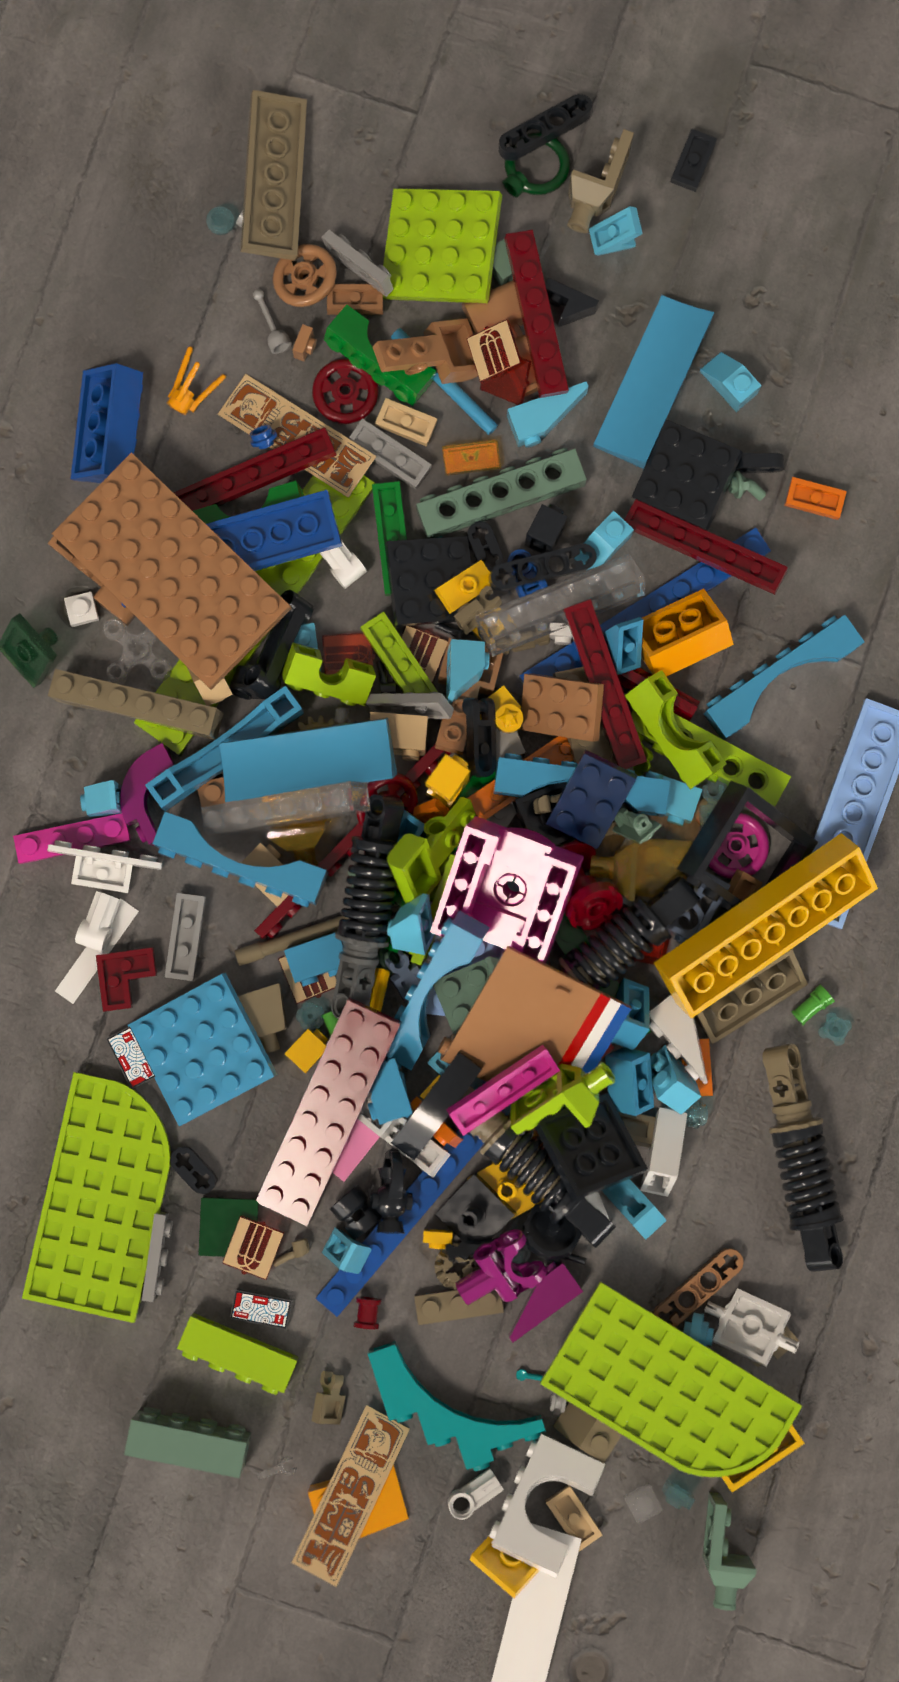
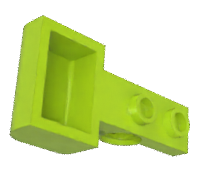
(417, 859)

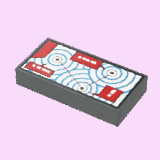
(130, 1058)
(261, 1309)

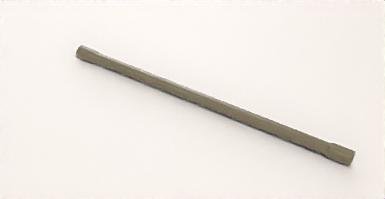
(260, 950)

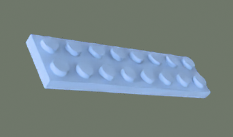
(862, 782)

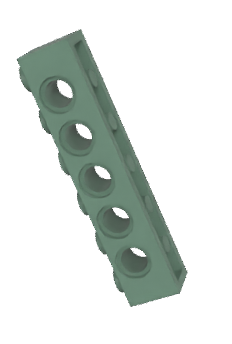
(564, 461)

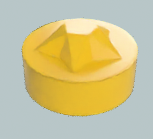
(508, 718)

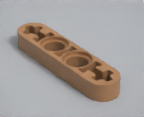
(700, 1293)

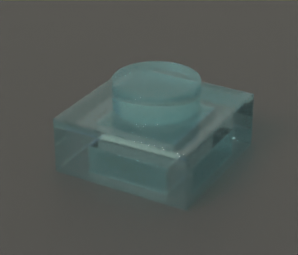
(677, 1496)

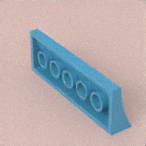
(653, 381)
(307, 759)

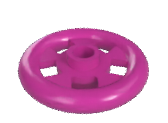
(757, 854)

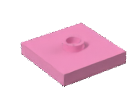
(357, 1146)

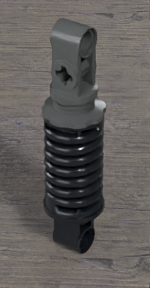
(370, 902)

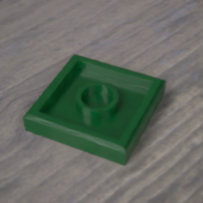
(219, 1222)

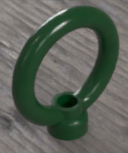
(517, 183)

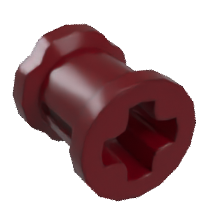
(367, 1313)

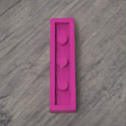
(93, 832)
(503, 1090)

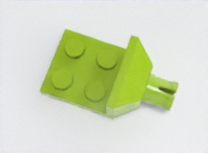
(568, 1087)

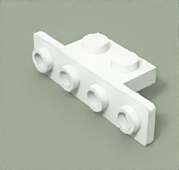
(101, 869)

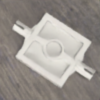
(751, 1327)

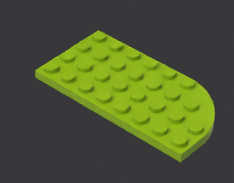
(100, 1202)
(667, 1389)

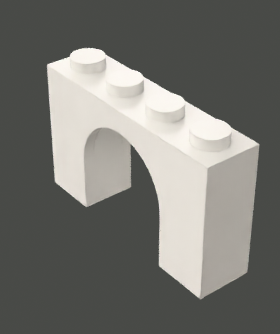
(547, 1462)

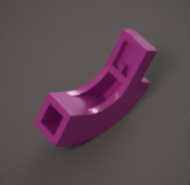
(135, 793)

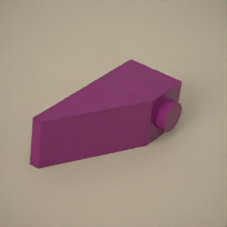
(546, 1298)

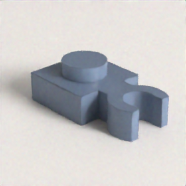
(404, 976)

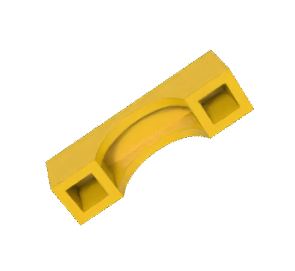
(448, 780)

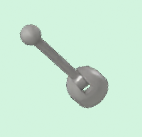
(278, 339)

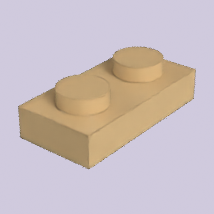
(406, 422)
(573, 1516)

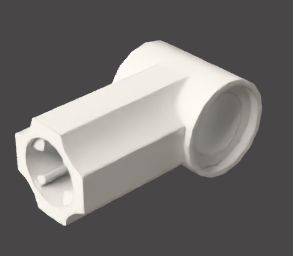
(344, 565)
(95, 929)
(477, 1492)

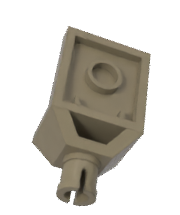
(592, 195)

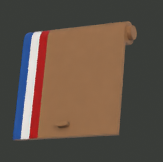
(532, 1007)

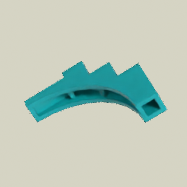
(440, 1422)

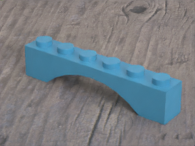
(829, 645)
(204, 765)
(520, 777)
(295, 879)
(457, 948)

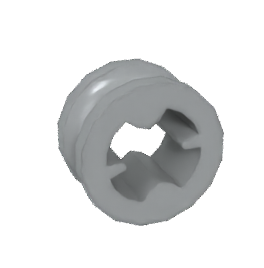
(557, 1402)

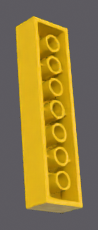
(766, 925)

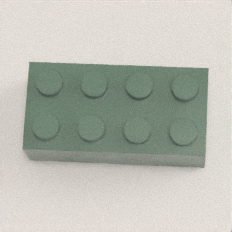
(188, 1442)

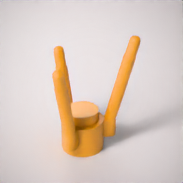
(180, 397)

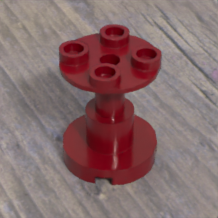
(590, 900)

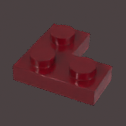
(117, 970)

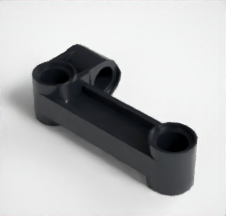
(262, 679)

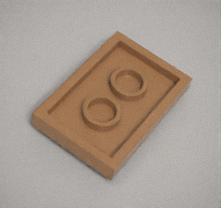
(562, 707)

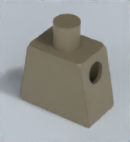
(266, 1014)

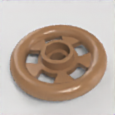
(313, 295)

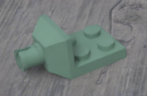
(461, 988)
(725, 1569)

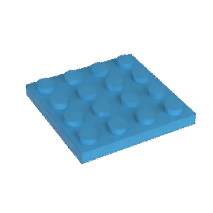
(202, 1049)

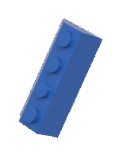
(106, 421)

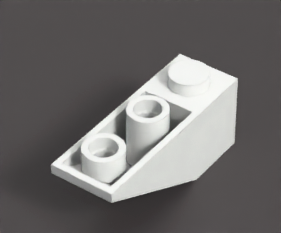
(682, 1034)

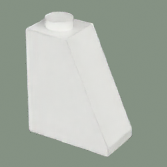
(665, 1152)

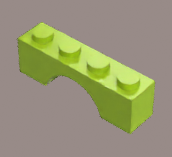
(654, 705)

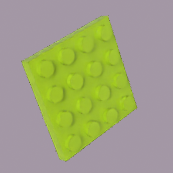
(442, 244)

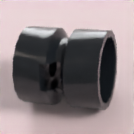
(350, 1204)

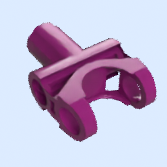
(498, 1275)

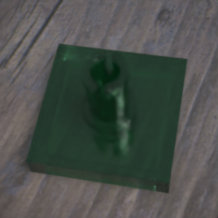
(28, 650)

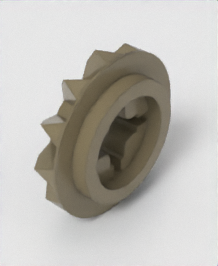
(442, 1265)

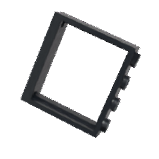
(717, 828)

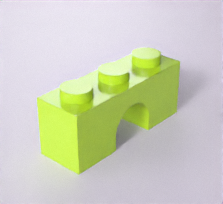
(349, 685)

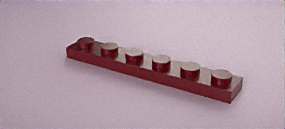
(536, 313)
(259, 471)
(706, 547)
(600, 669)

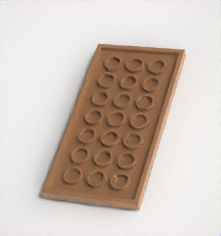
(171, 571)

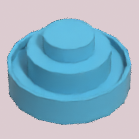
(699, 1329)

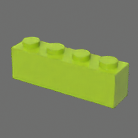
(238, 1353)

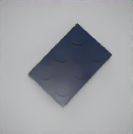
(591, 799)

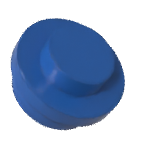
(263, 437)

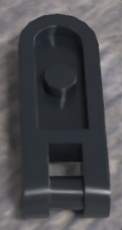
(480, 736)

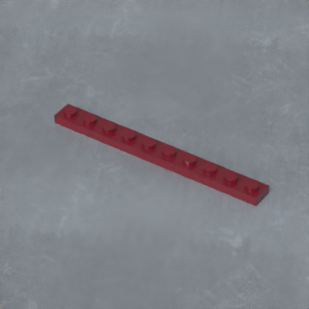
(271, 925)

